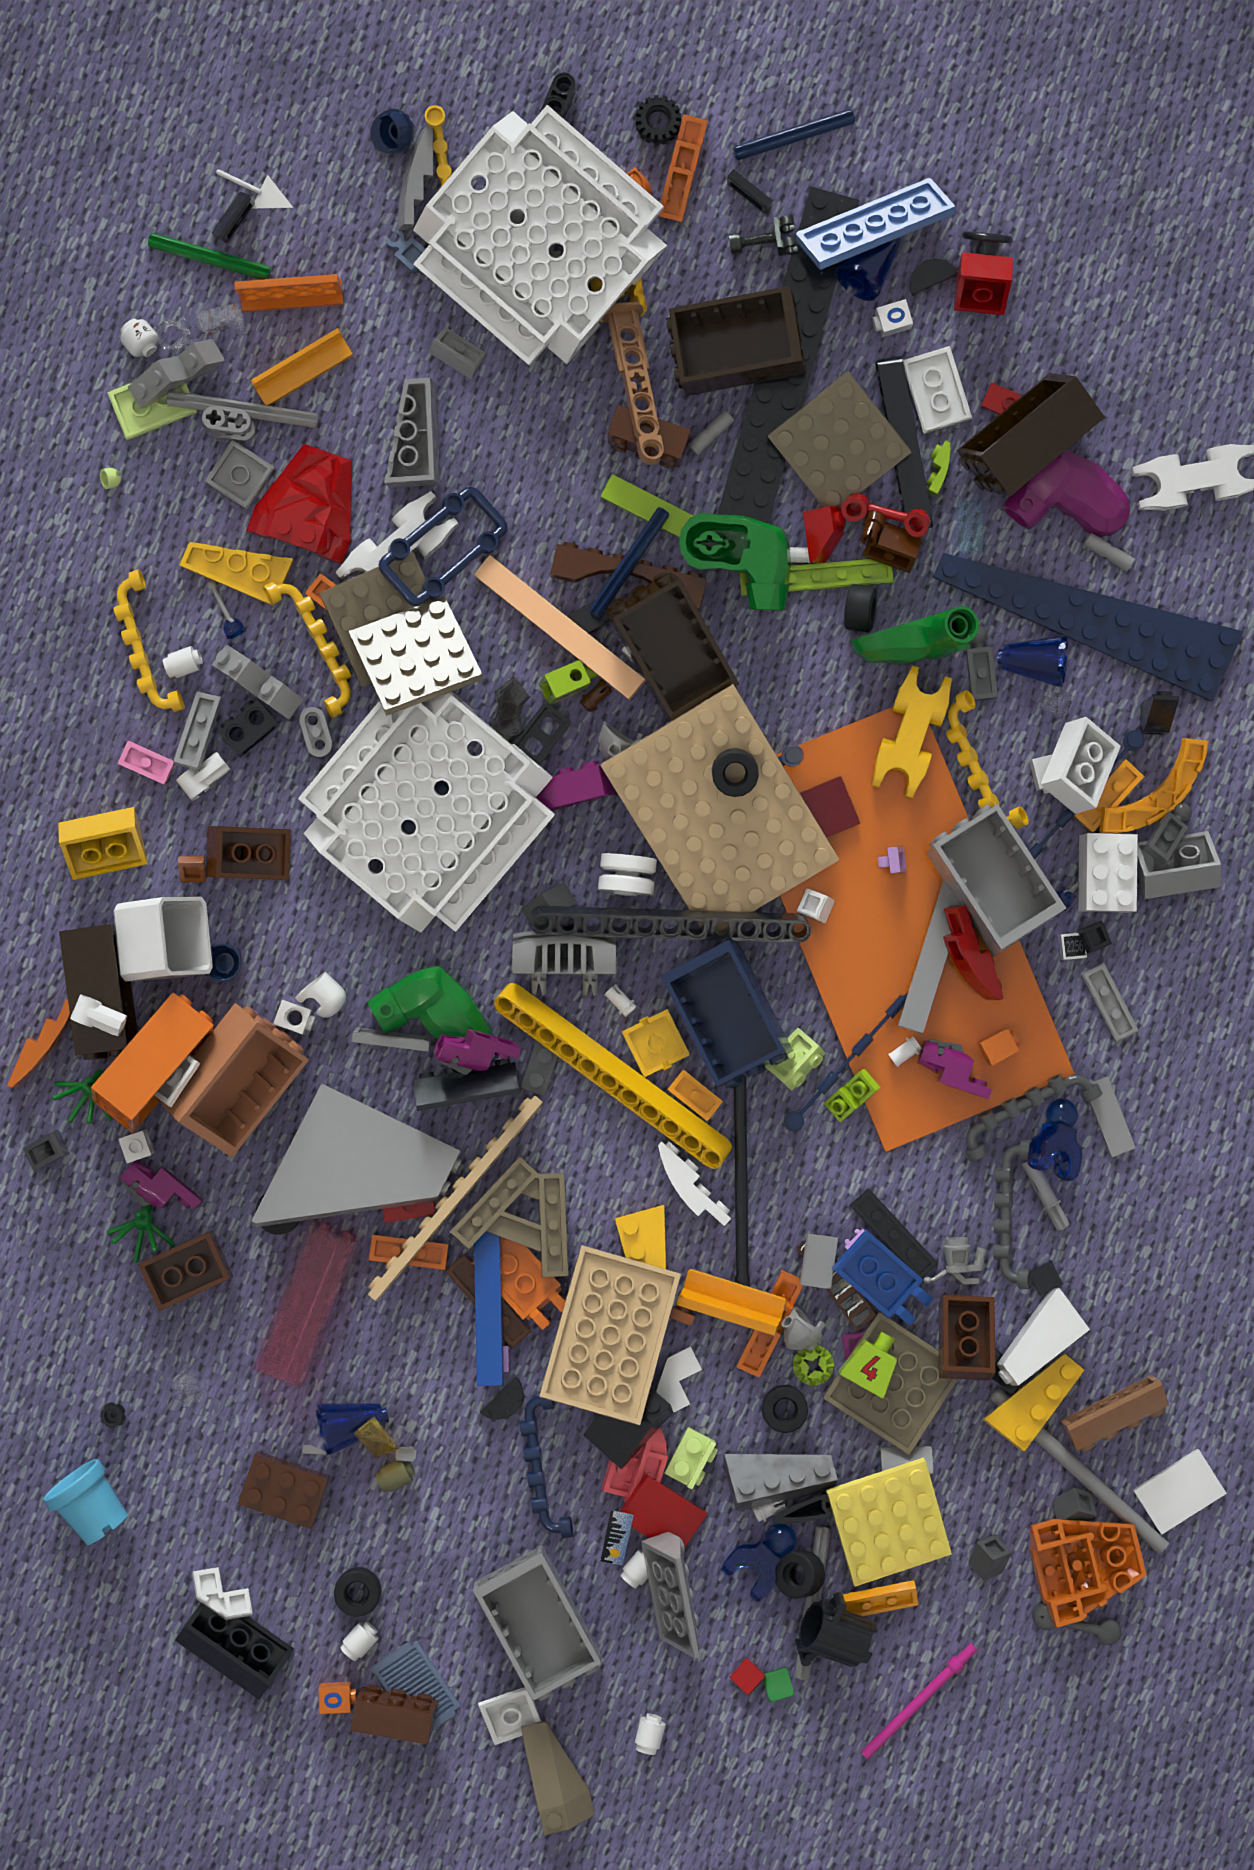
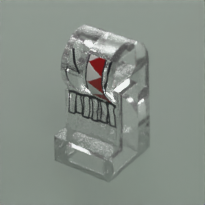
(221, 318)

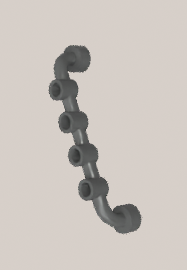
(1033, 1098)
(1004, 1225)

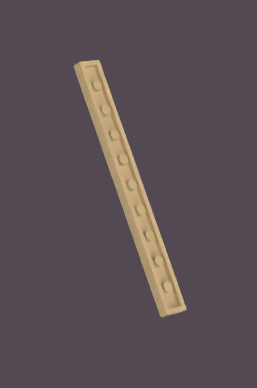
(448, 1205)

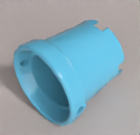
(87, 1502)

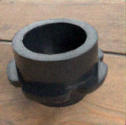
(110, 1421)

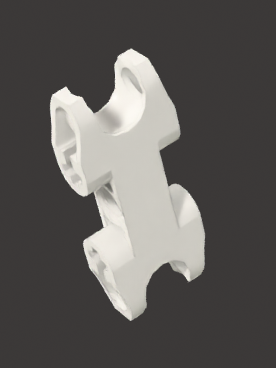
(1176, 480)
(410, 517)

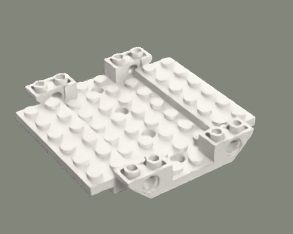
(568, 199)
(460, 837)

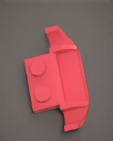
(649, 1460)

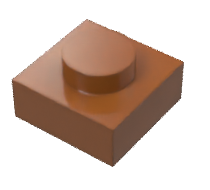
(192, 868)
(682, 1315)

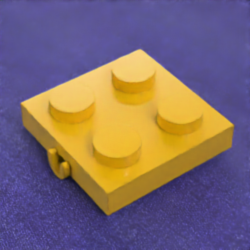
(655, 1043)

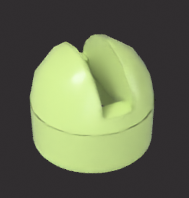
(109, 478)

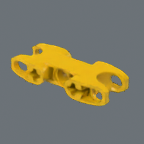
(905, 751)

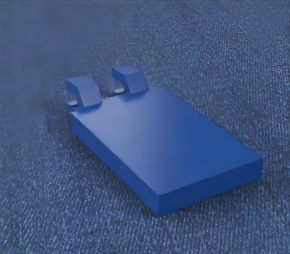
(881, 1276)

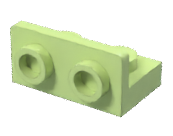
(804, 1057)
(691, 1458)

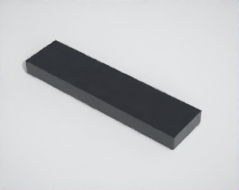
(893, 1233)

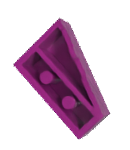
(576, 787)

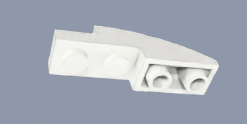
(683, 1176)

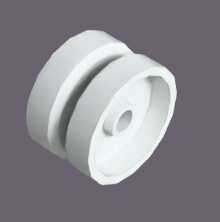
(626, 877)

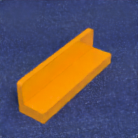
(302, 367)
(732, 1302)

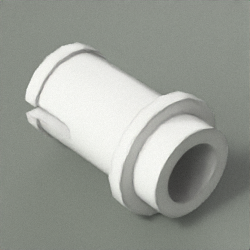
(799, 554)
(620, 1000)
(905, 1051)
(768, 1510)

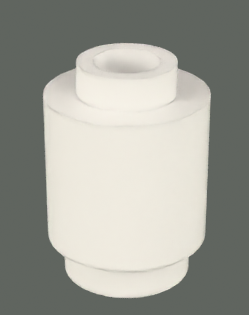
(182, 662)
(635, 1570)
(359, 1640)
(649, 1734)

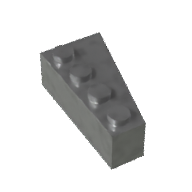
(774, 1477)

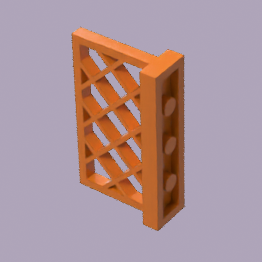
(290, 293)

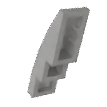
(418, 171)

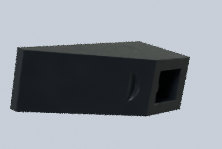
(1158, 713)

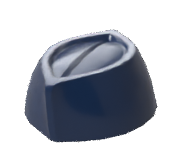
(225, 962)

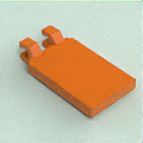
(524, 1286)

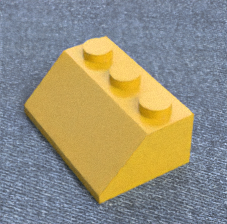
(102, 843)

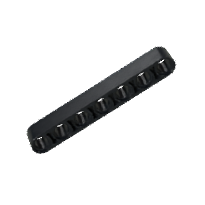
(900, 415)

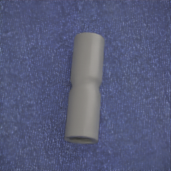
(708, 435)
(1106, 550)

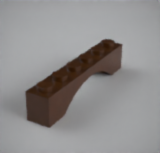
(577, 564)

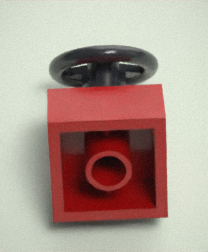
(983, 277)

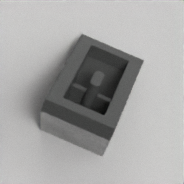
(556, 896)
(46, 1150)

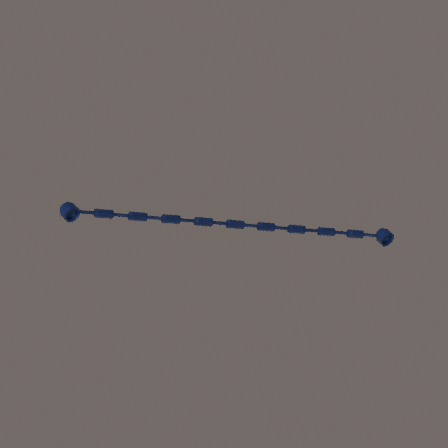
(794, 1120)

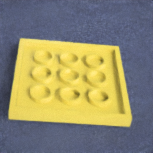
(888, 1522)

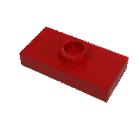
(999, 398)
(409, 1211)

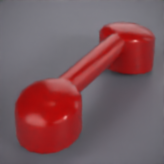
(915, 522)

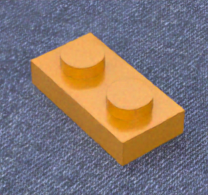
(695, 1095)

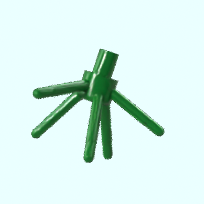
(85, 1087)
(142, 1222)

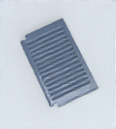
(413, 1672)

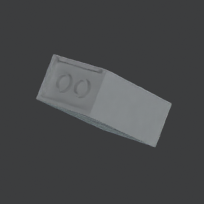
(994, 878)
(538, 1623)

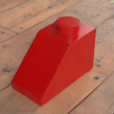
(823, 532)

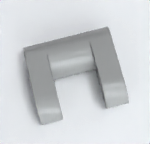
(224, 427)

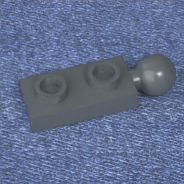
(981, 668)
(1168, 833)

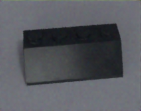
(460, 1088)
(235, 1648)

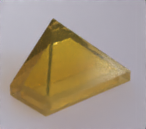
(376, 1438)

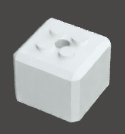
(162, 938)

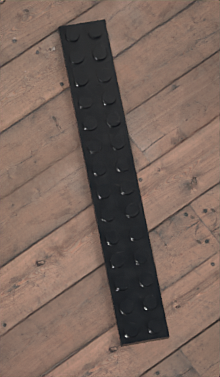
(757, 461)

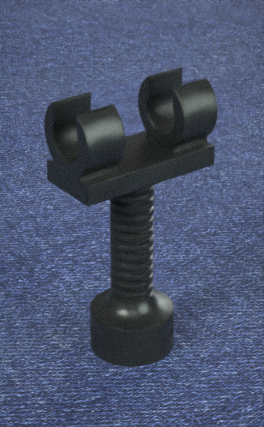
(786, 246)

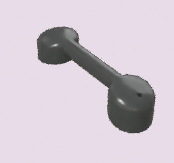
(1106, 1630)

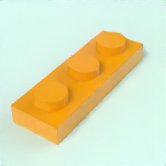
(1117, 787)
(882, 1599)

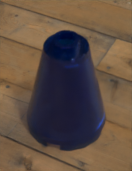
(868, 270)
(1037, 659)
(340, 1421)

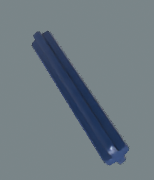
(794, 134)
(629, 562)

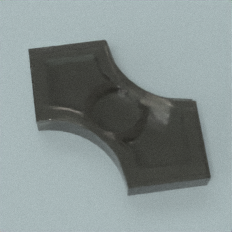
(511, 700)

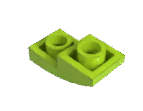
(941, 459)
(852, 1095)

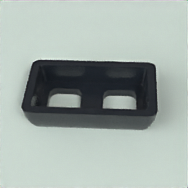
(534, 730)

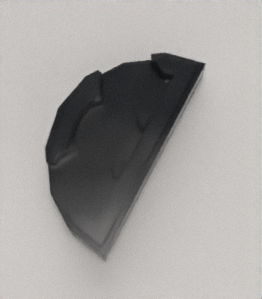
(930, 274)
(505, 1402)

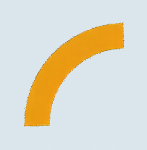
(1164, 797)

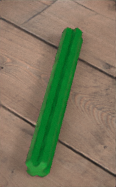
(209, 256)

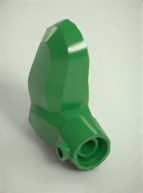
(744, 547)
(920, 639)
(435, 999)

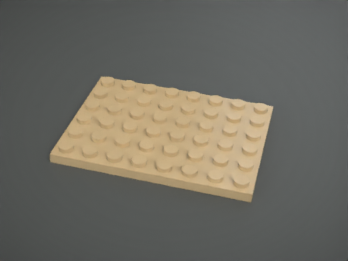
(714, 845)

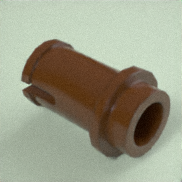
(594, 697)

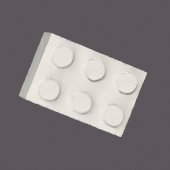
(1080, 765)
(1107, 873)

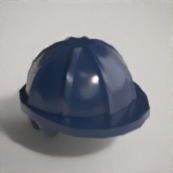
(392, 131)

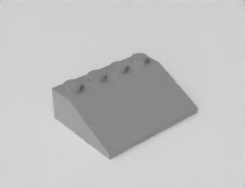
(671, 1592)

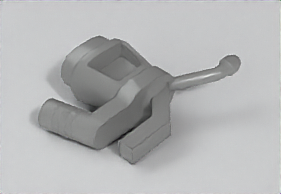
(956, 1255)

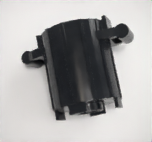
(834, 1633)

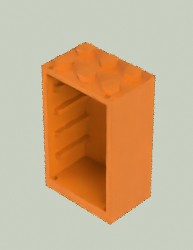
(148, 1061)

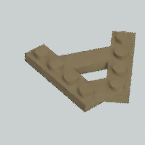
(547, 1236)

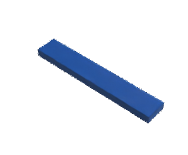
(488, 1310)

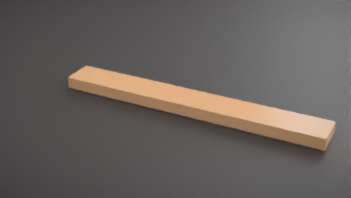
(559, 627)

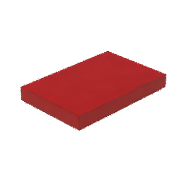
(662, 1511)

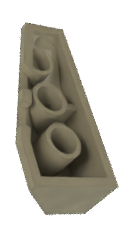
(559, 1790)

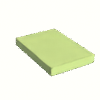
(141, 421)

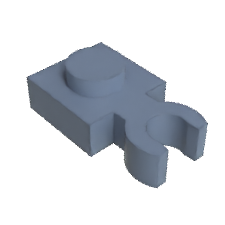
(407, 251)

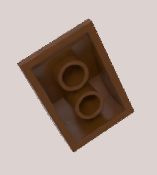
(248, 853)

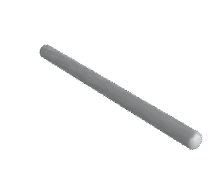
(1093, 1483)

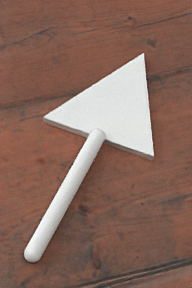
(268, 196)

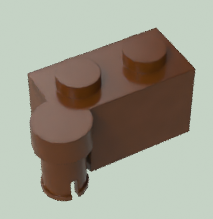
(889, 543)

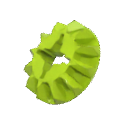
(815, 1377)

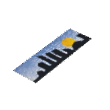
(616, 1538)

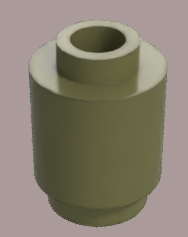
(395, 1475)

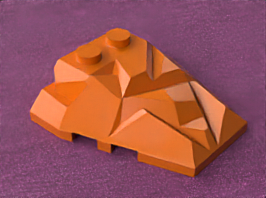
(1083, 1565)

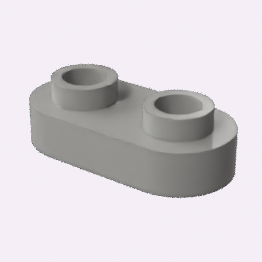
(317, 732)

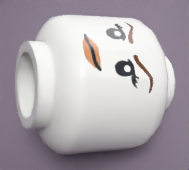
(139, 338)

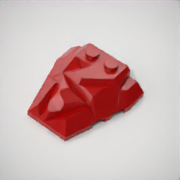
(309, 505)

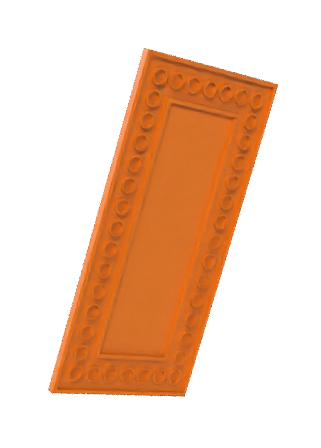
(877, 933)

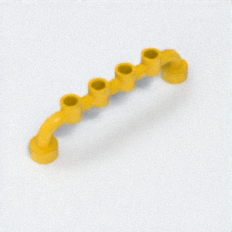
(435, 119)
(316, 630)
(132, 636)
(968, 756)

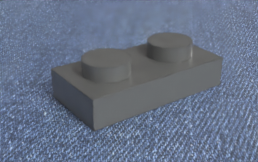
(539, 1070)

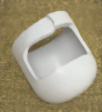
(326, 993)

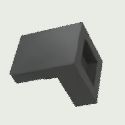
(1075, 1505)
(989, 1557)

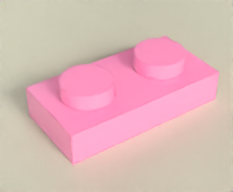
(146, 762)

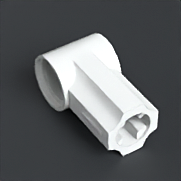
(195, 781)
(93, 1013)

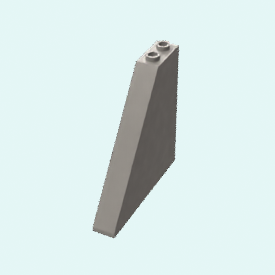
(354, 1162)

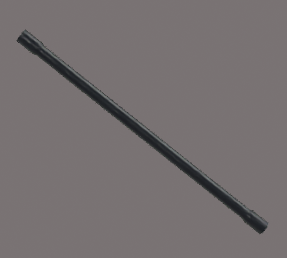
(741, 1184)

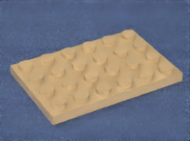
(610, 1335)

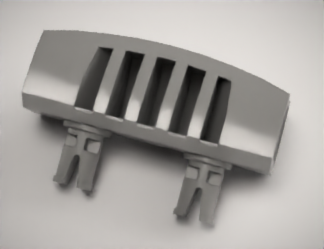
(563, 955)

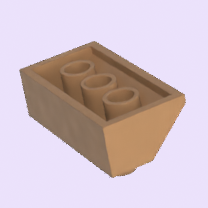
(1115, 1413)

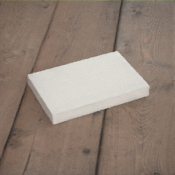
(936, 390)
(1179, 1491)

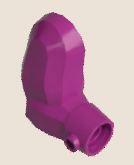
(1077, 490)

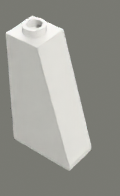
(1042, 1338)

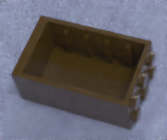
(736, 341)
(1030, 434)
(671, 645)
(93, 971)

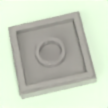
(239, 474)

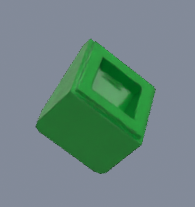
(778, 1684)

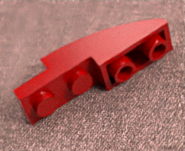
(972, 963)

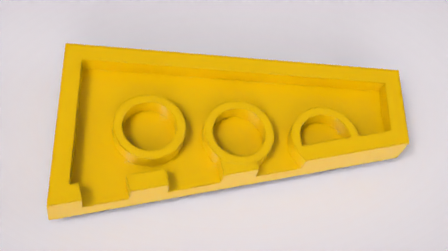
(237, 568)
(644, 1236)
(1032, 1405)

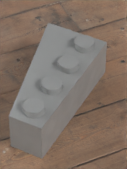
(415, 444)

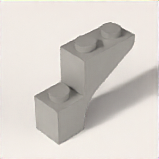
(172, 372)
(257, 681)

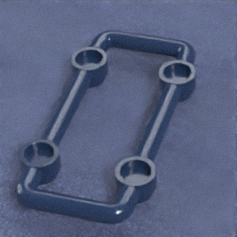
(434, 586)

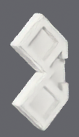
(677, 1368)
(226, 1604)

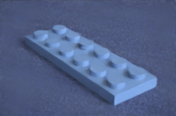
(875, 223)

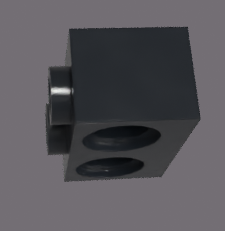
(252, 733)

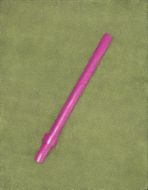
(954, 1666)

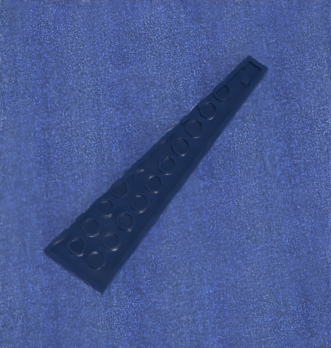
(1155, 641)

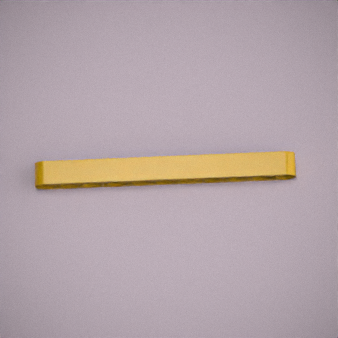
(613, 1075)

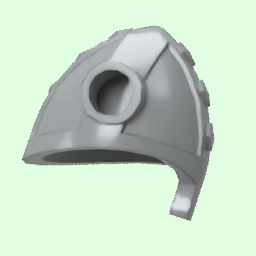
(613, 741)
(800, 1332)

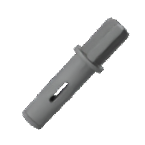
(1047, 1197)

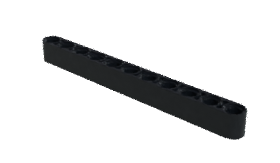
(660, 916)

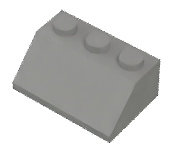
(1189, 869)

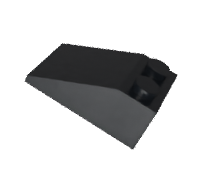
(622, 1439)

